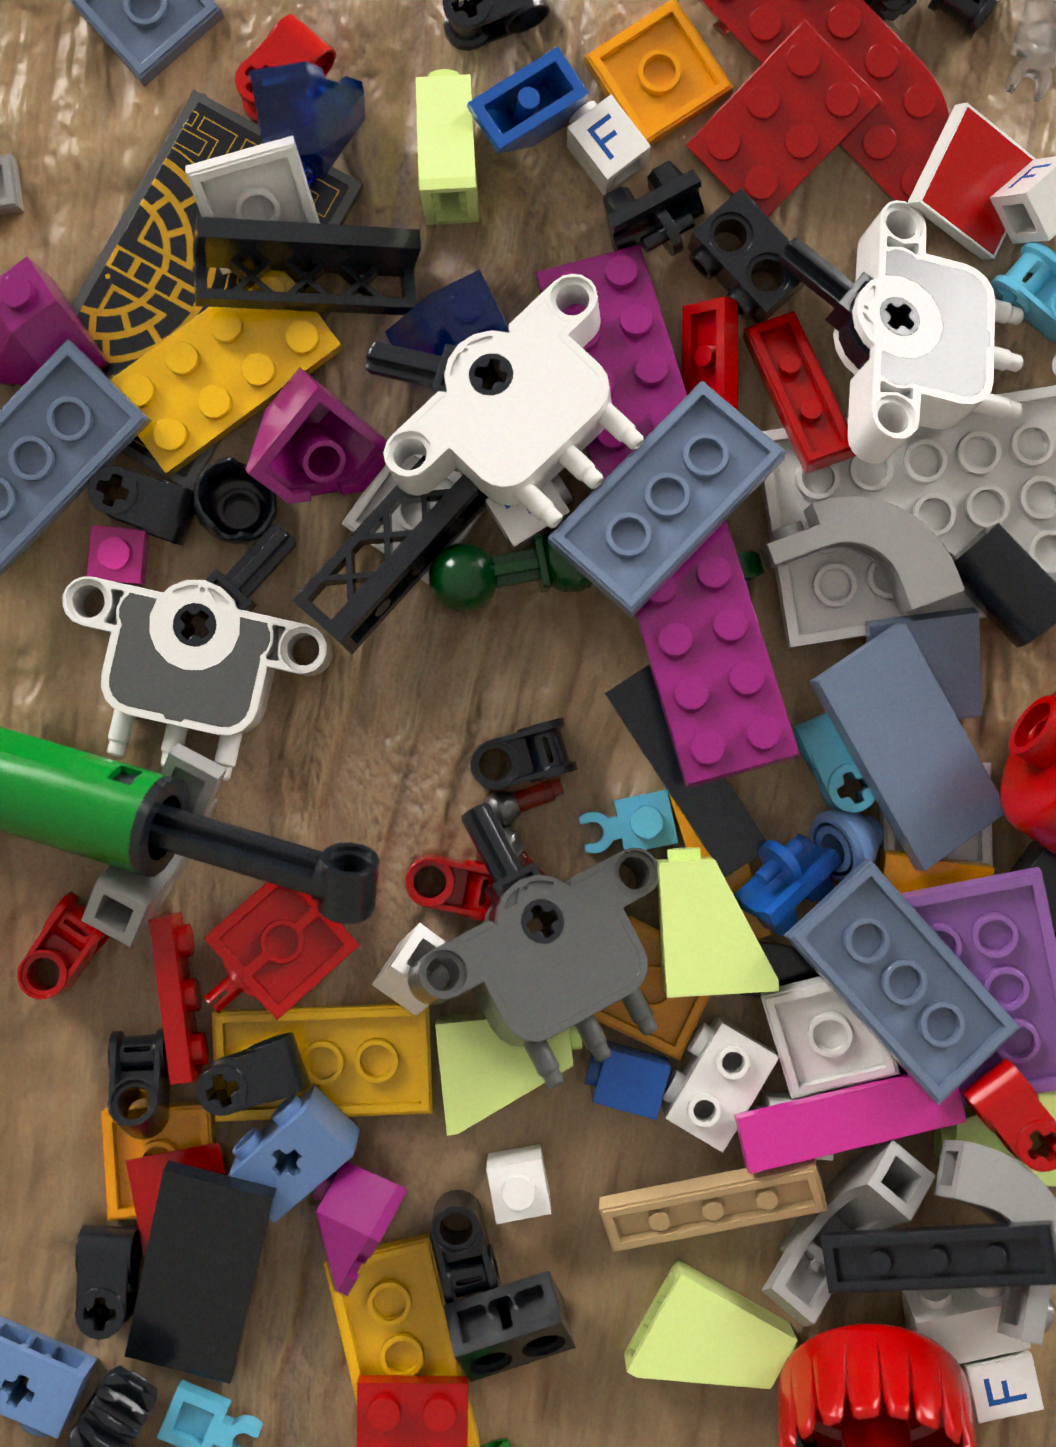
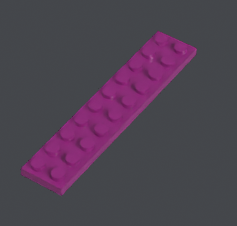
(701, 622)

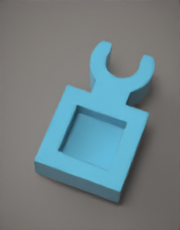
(639, 822)
(200, 1420)

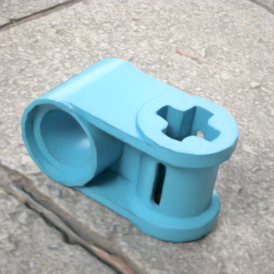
(1038, 294)
(830, 760)

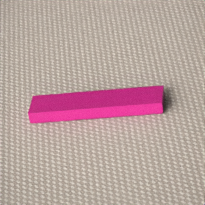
(841, 1121)

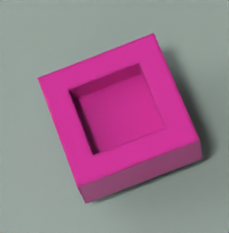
(118, 554)

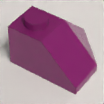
(36, 323)
(314, 444)
(353, 1219)

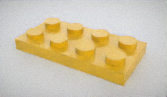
(221, 373)

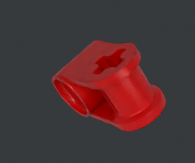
(286, 44)
(461, 888)
(65, 942)
(1013, 1113)

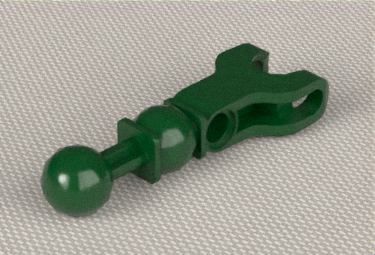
(467, 576)

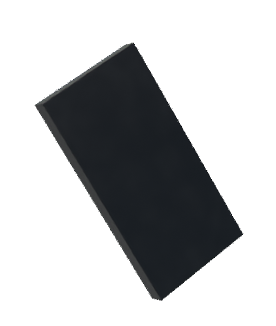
(199, 1271)

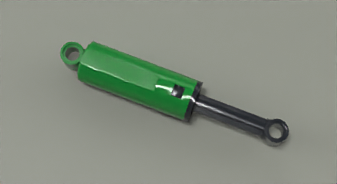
(143, 820)

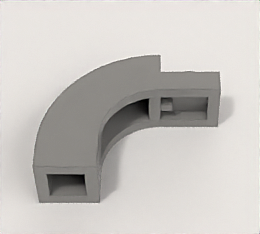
(893, 538)
(127, 900)
(869, 1194)
(1005, 1194)

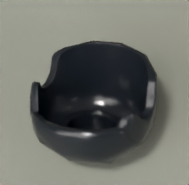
(233, 503)

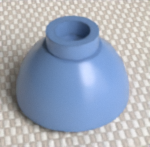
(850, 835)

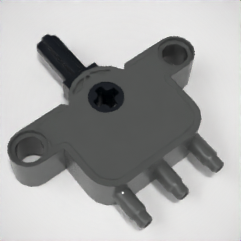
(557, 975)

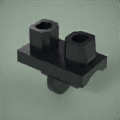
(659, 214)

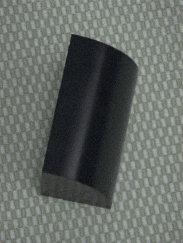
(1007, 585)

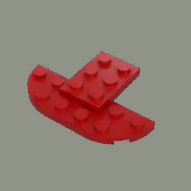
(823, 83)

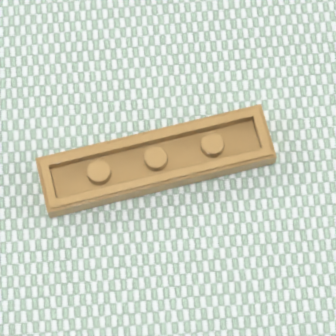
(711, 1204)

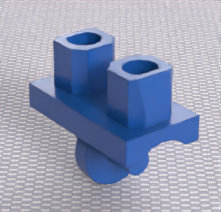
(786, 879)

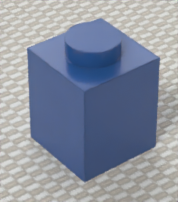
(629, 1080)

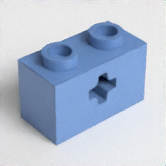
(296, 1149)
(55, 1378)

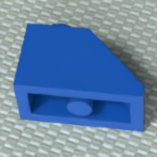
(529, 103)

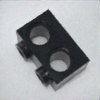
(759, 252)
(509, 1326)

